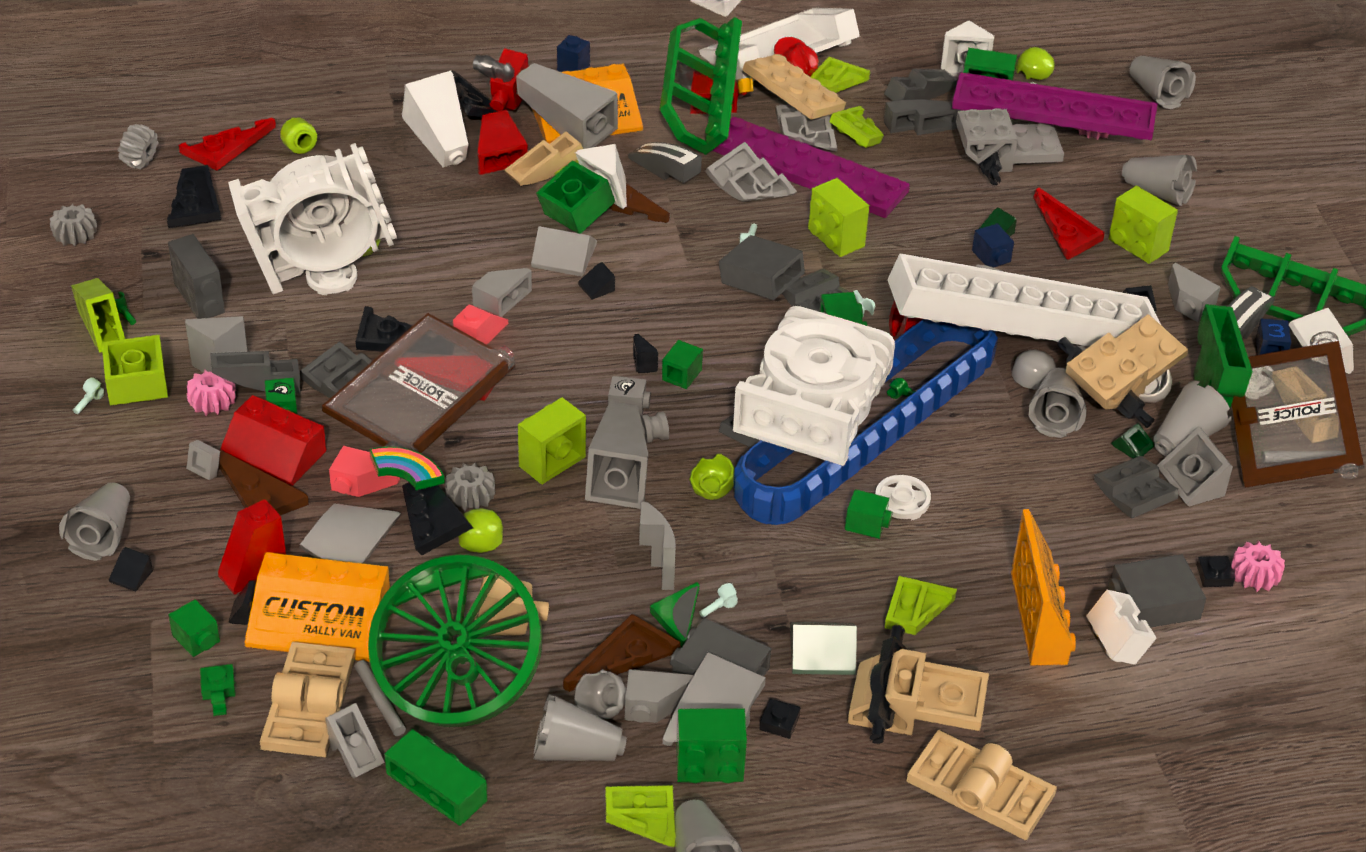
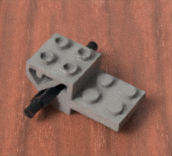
(998, 144)

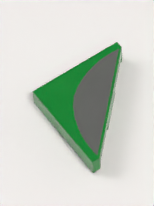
(677, 612)

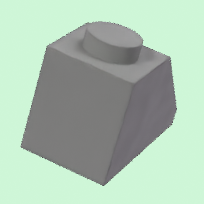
(501, 290)
(1191, 292)
(653, 694)

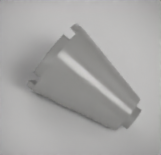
(1164, 79)
(1163, 176)
(1057, 405)
(1192, 409)
(96, 522)
(575, 735)
(701, 830)

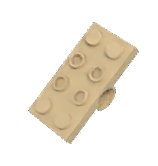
(304, 696)
(982, 783)

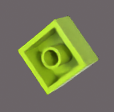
(838, 217)
(1142, 224)
(134, 370)
(552, 440)

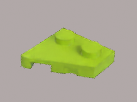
(839, 75)
(856, 126)
(917, 604)
(643, 811)

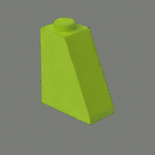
(98, 311)

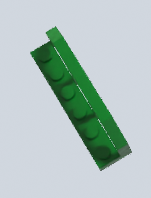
(723, 82)
(1294, 275)

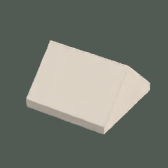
(957, 44)
(606, 163)
(1320, 321)

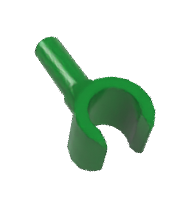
(122, 308)
(898, 387)

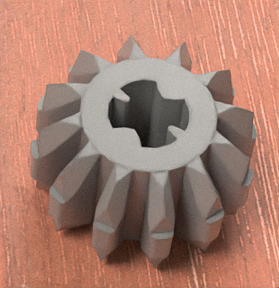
(138, 146)
(73, 225)
(470, 486)

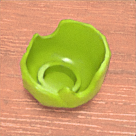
(1035, 63)
(713, 477)
(486, 531)

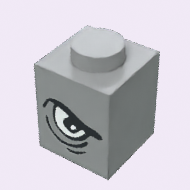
(629, 391)

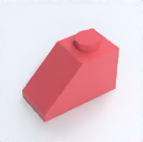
(479, 323)
(355, 474)

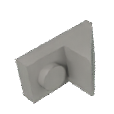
(354, 741)

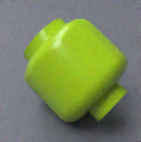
(298, 135)

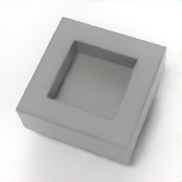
(203, 459)

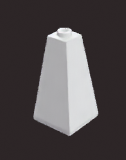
(436, 117)

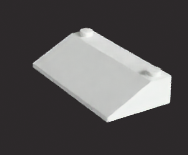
(815, 27)

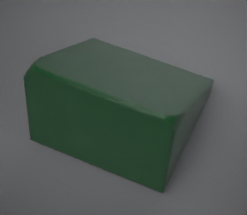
(1004, 219)
(1134, 442)

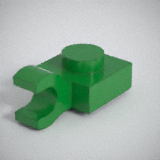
(217, 684)

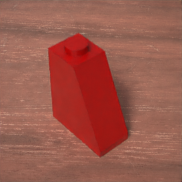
(499, 143)
(254, 533)

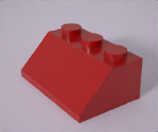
(274, 440)

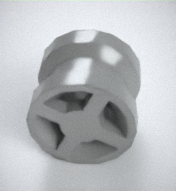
(655, 427)

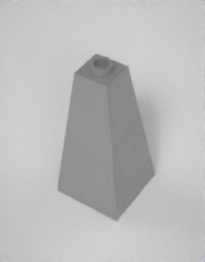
(570, 103)
(618, 458)

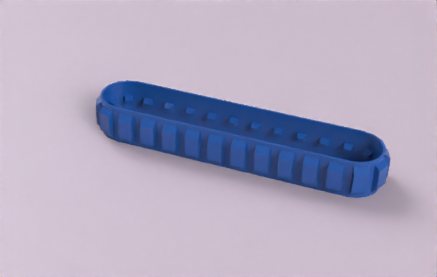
(788, 503)

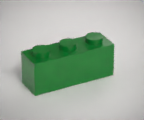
(436, 777)

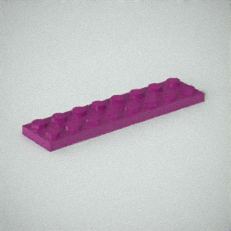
(1057, 106)
(813, 166)

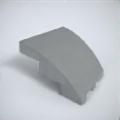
(801, 128)
(747, 177)
(656, 532)
(348, 533)
(717, 686)

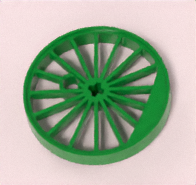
(434, 576)

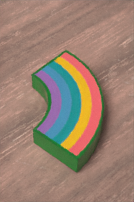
(407, 465)

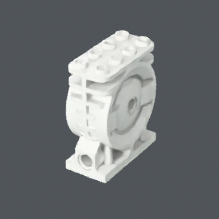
(316, 200)
(814, 384)

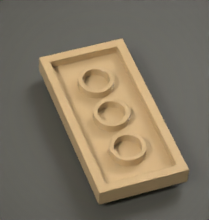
(794, 86)

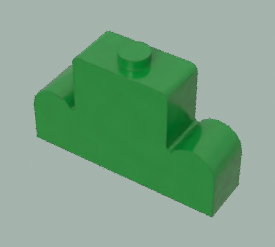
(1223, 355)

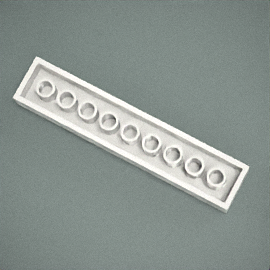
(1011, 301)

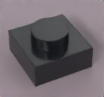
(1215, 571)
(780, 718)

